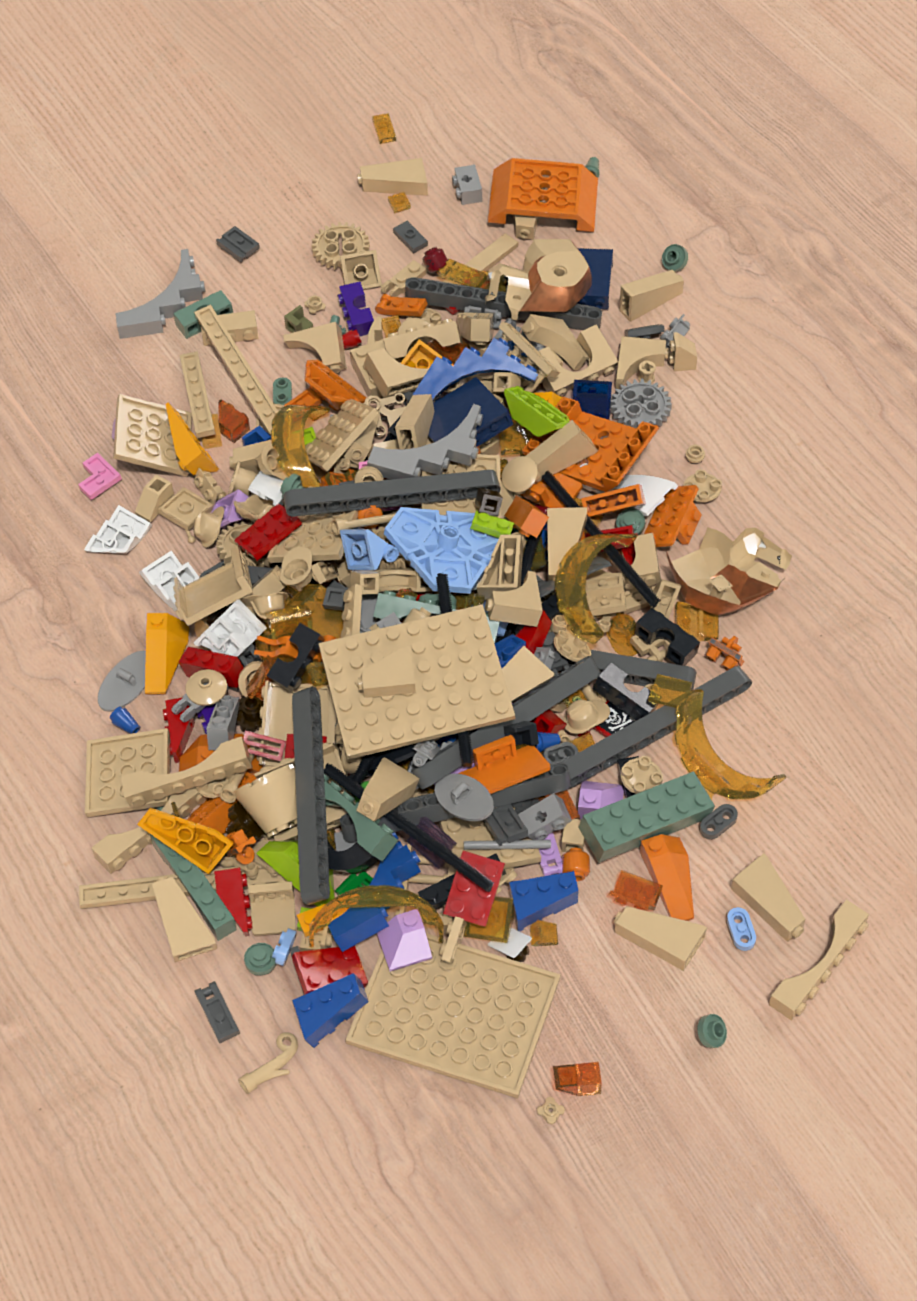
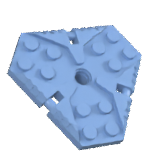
(442, 546)

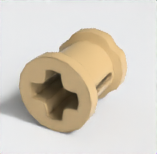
(646, 370)

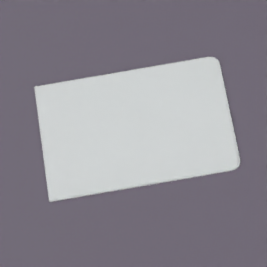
(516, 943)

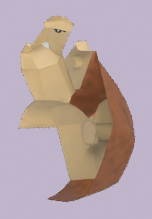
(551, 279)
(724, 573)

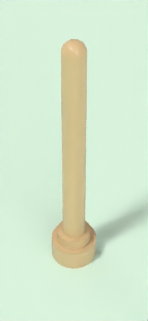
(340, 523)
(227, 792)

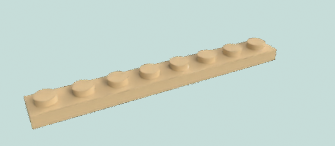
(351, 625)

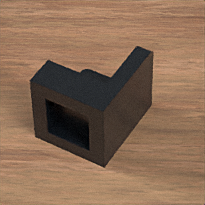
(523, 733)

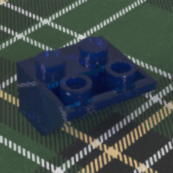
(593, 397)

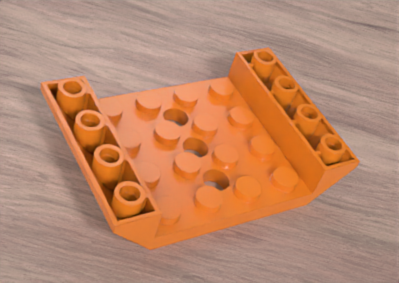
(519, 192)
(614, 454)

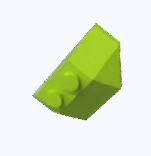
(534, 412)
(284, 858)

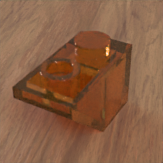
(232, 422)
(578, 1079)

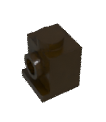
(488, 501)

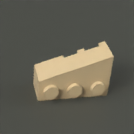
(504, 567)

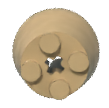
(271, 800)

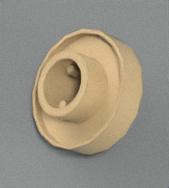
(368, 474)

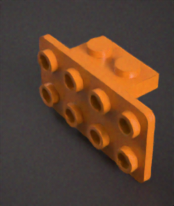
(543, 495)
(675, 517)
(501, 765)

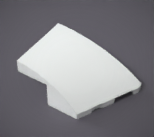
(267, 488)
(653, 489)
(119, 533)
(161, 577)
(232, 631)

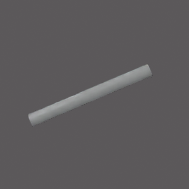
(519, 844)

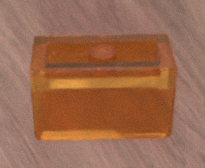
(258, 681)

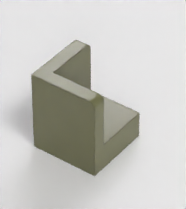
(296, 321)

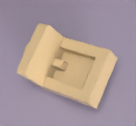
(322, 940)

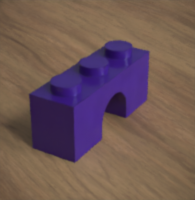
(353, 298)

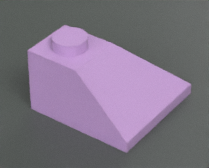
(230, 515)
(598, 795)
(404, 941)

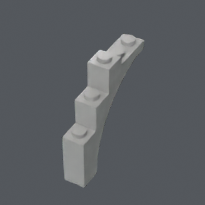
(151, 316)
(433, 458)

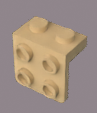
(272, 907)

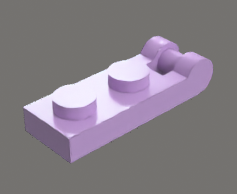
(550, 856)

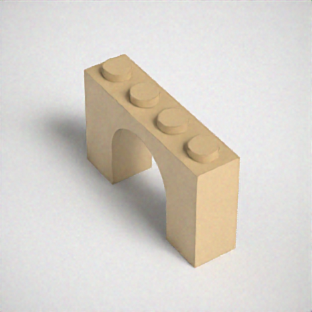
(600, 361)
(645, 562)

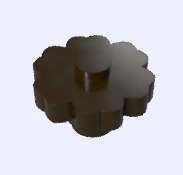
(249, 714)
(242, 820)

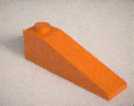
(669, 866)

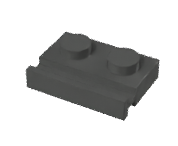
(238, 244)
(505, 825)

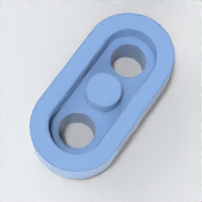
(741, 930)
(281, 952)

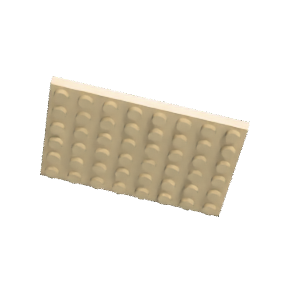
(454, 676)
(458, 1018)

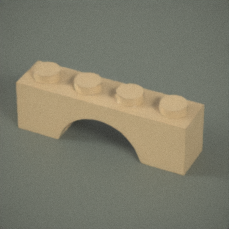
(446, 334)
(494, 383)
(388, 579)

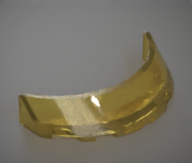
(288, 440)
(571, 583)
(703, 760)
(376, 897)

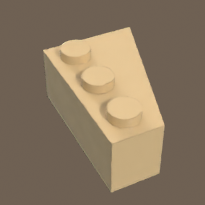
(476, 326)
(358, 358)

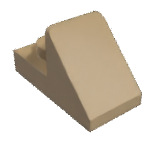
(667, 593)

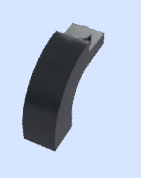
(350, 860)

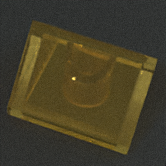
(285, 621)
(498, 924)

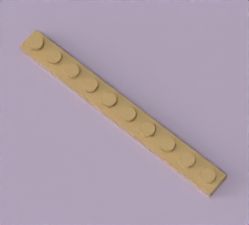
(237, 366)
(141, 889)

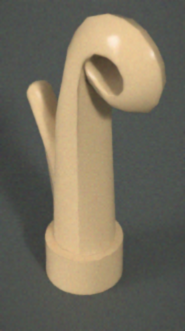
(271, 1069)

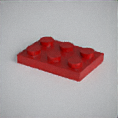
(267, 532)
(469, 900)
(326, 966)

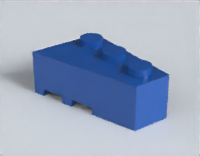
(542, 896)
(329, 1006)

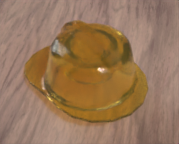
(620, 633)

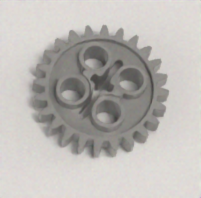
(640, 403)

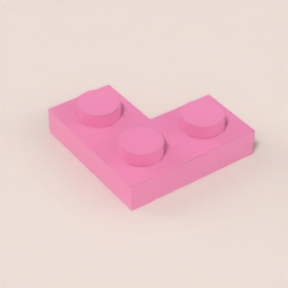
(101, 478)

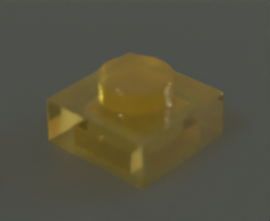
(399, 202)
(583, 741)

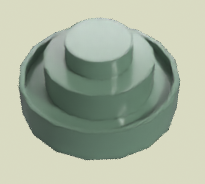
(675, 257)
(290, 483)
(632, 517)
(259, 959)
(712, 1031)

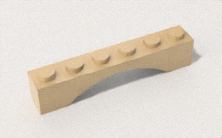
(226, 760)
(117, 849)
(794, 992)

